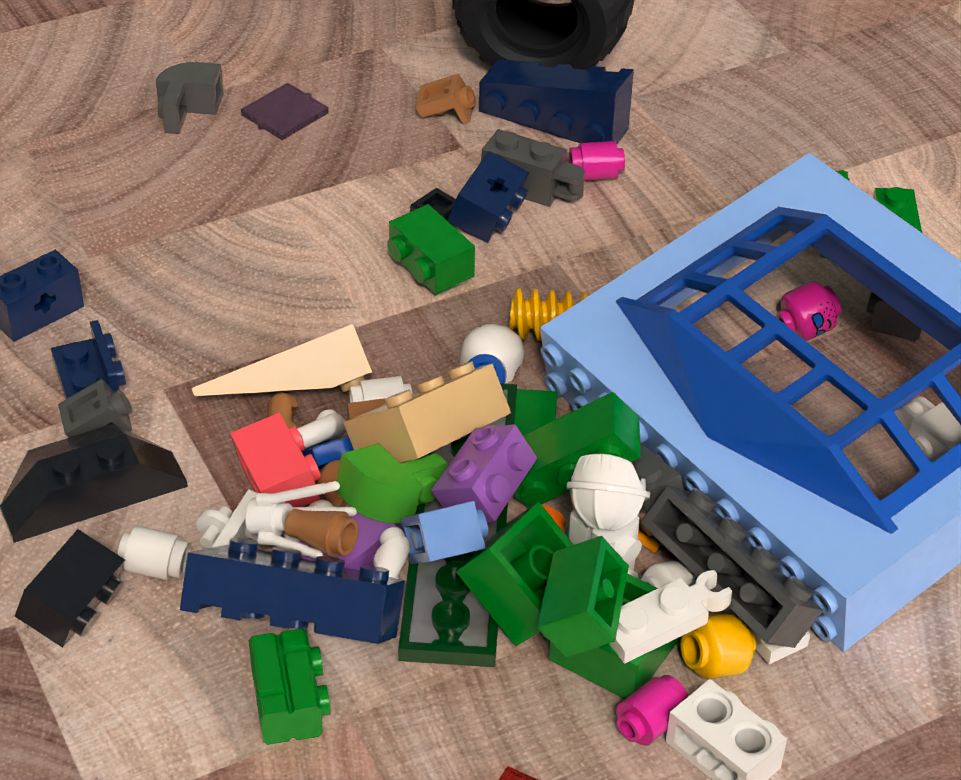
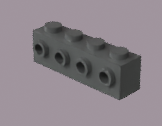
(762, 596)

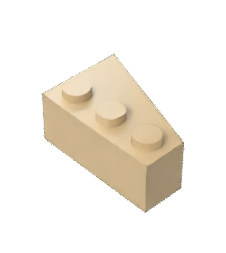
(434, 415)

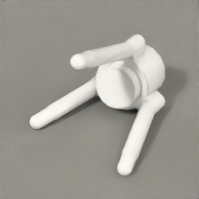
(268, 514)

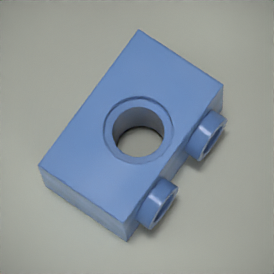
(445, 532)

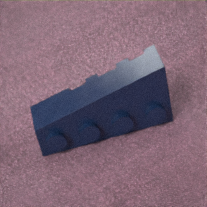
(559, 99)
(294, 590)

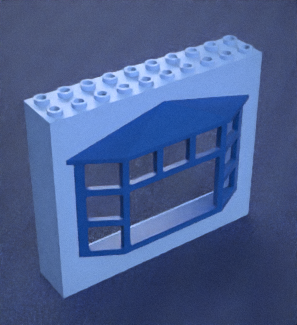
(748, 442)

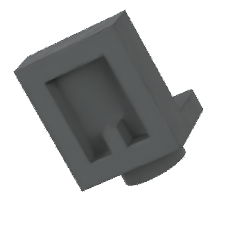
(94, 409)

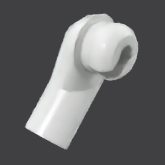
(326, 427)
(393, 551)

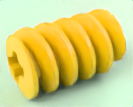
(535, 313)

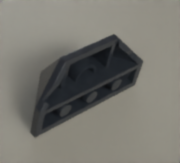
(86, 479)

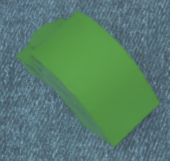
(383, 486)

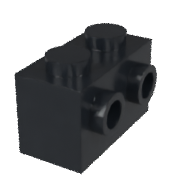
(70, 588)

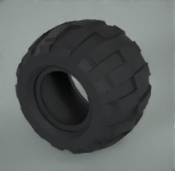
(543, 32)

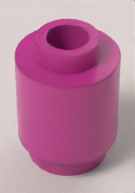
(598, 159)
(646, 711)

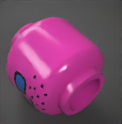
(810, 310)

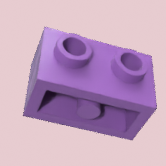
(486, 470)

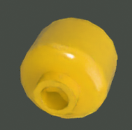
(719, 647)

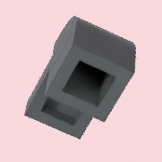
(188, 89)

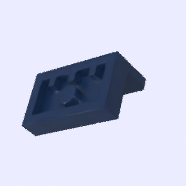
(87, 362)

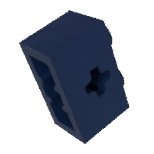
(488, 197)
(38, 294)

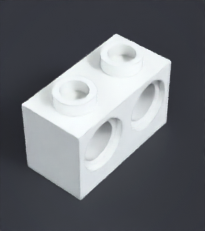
(717, 733)

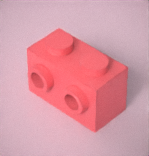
(274, 458)

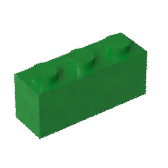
(595, 428)

